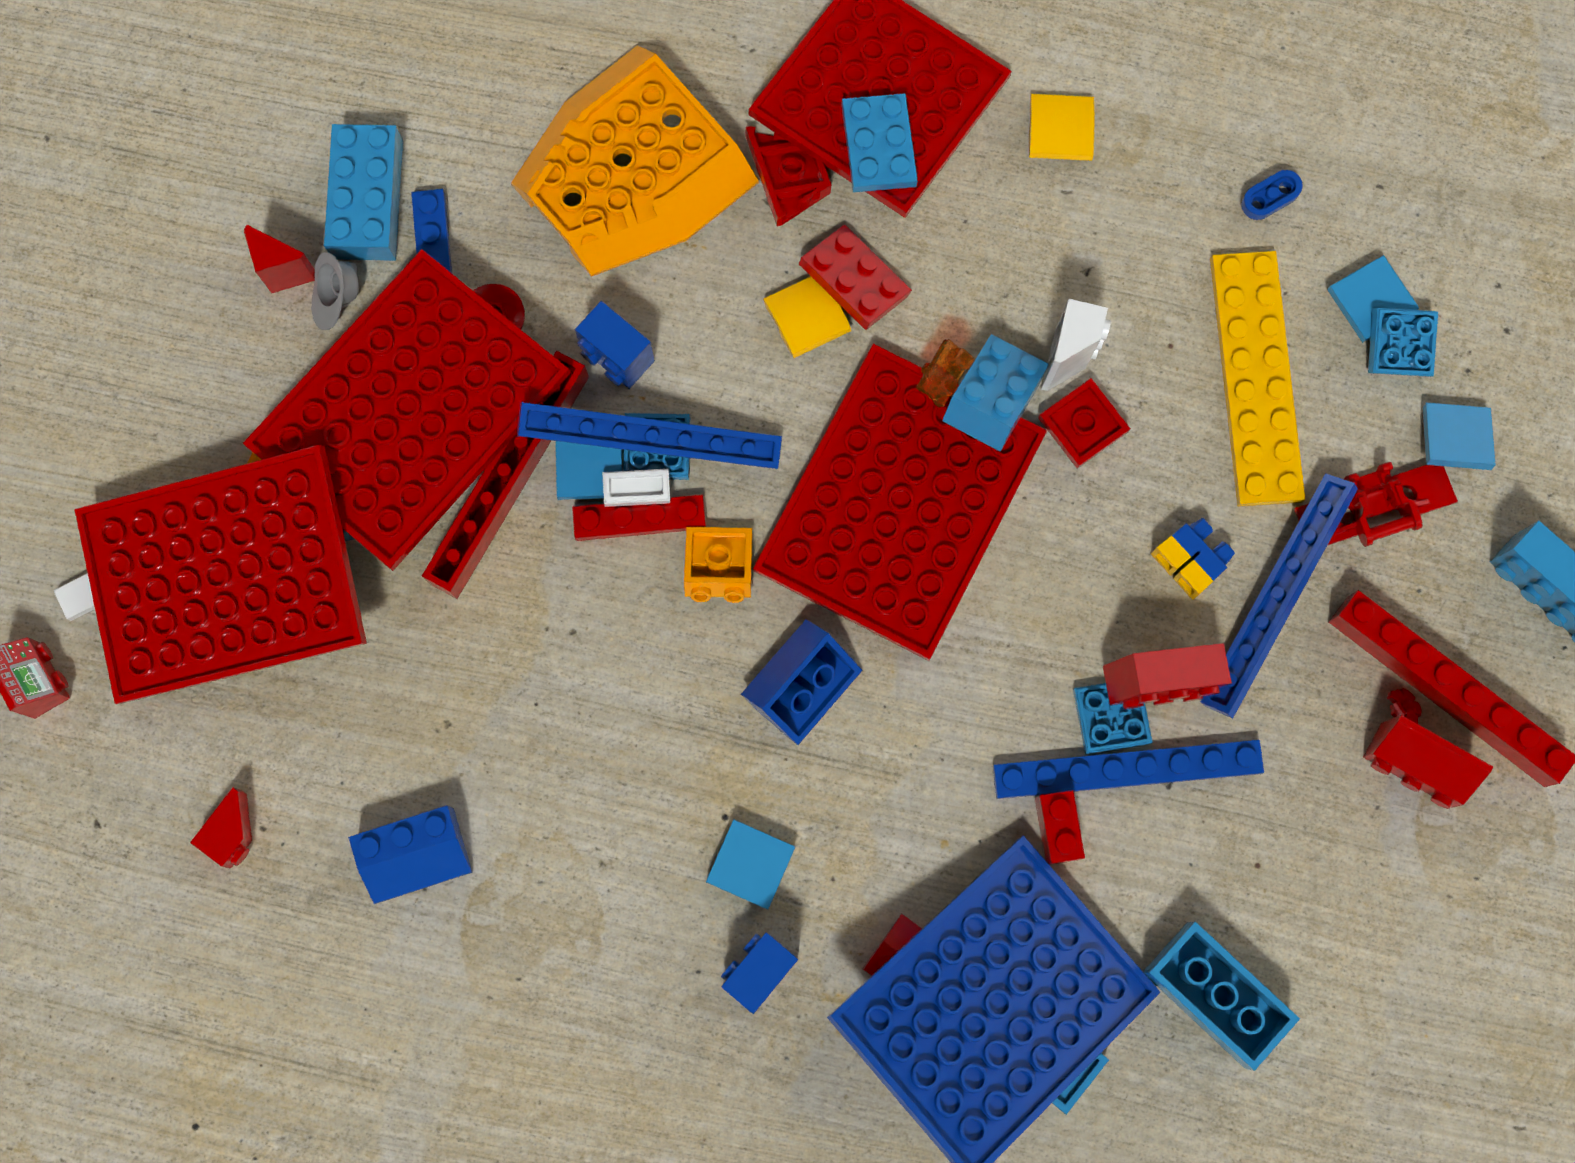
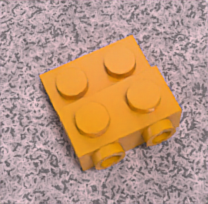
(718, 563)

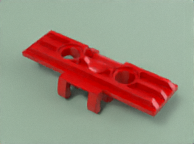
(1384, 493)

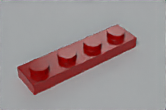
(603, 522)

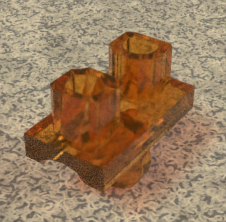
(943, 373)

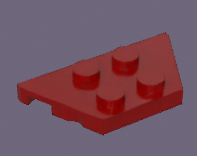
(788, 175)

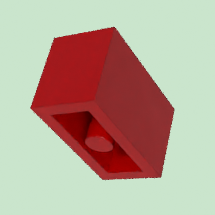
(1059, 827)

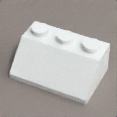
(1075, 341)

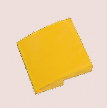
(1061, 127)
(806, 316)

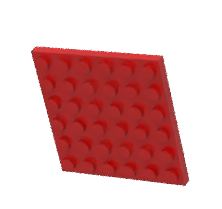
(880, 51)

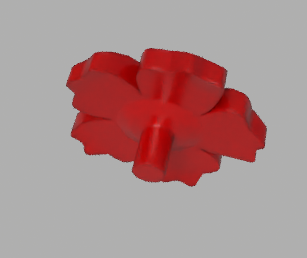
(1404, 704)

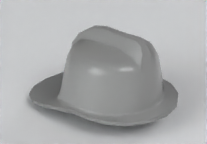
(333, 289)

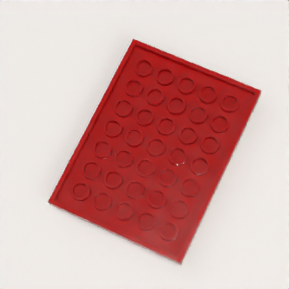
(411, 405)
(895, 508)
(220, 575)

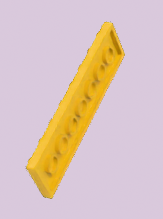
(1257, 379)

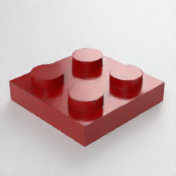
(1084, 423)

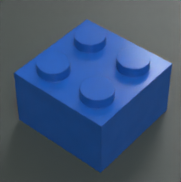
(614, 345)
(758, 972)

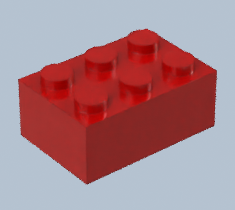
(1167, 675)

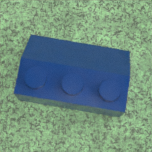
(802, 681)
(410, 854)

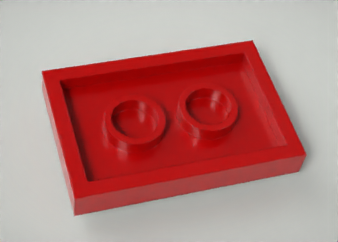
(855, 277)

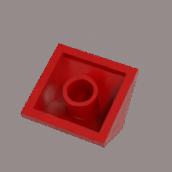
(276, 262)

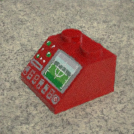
(29, 679)

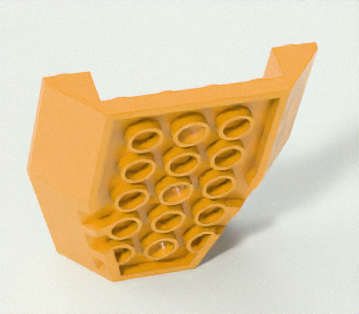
(665, 193)

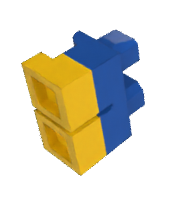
(1188, 543)

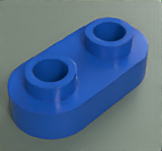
(1270, 196)

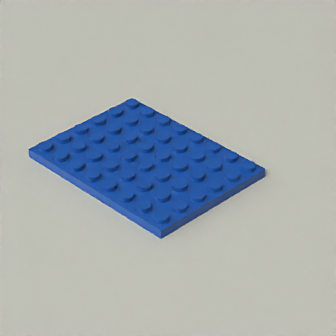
(994, 1007)

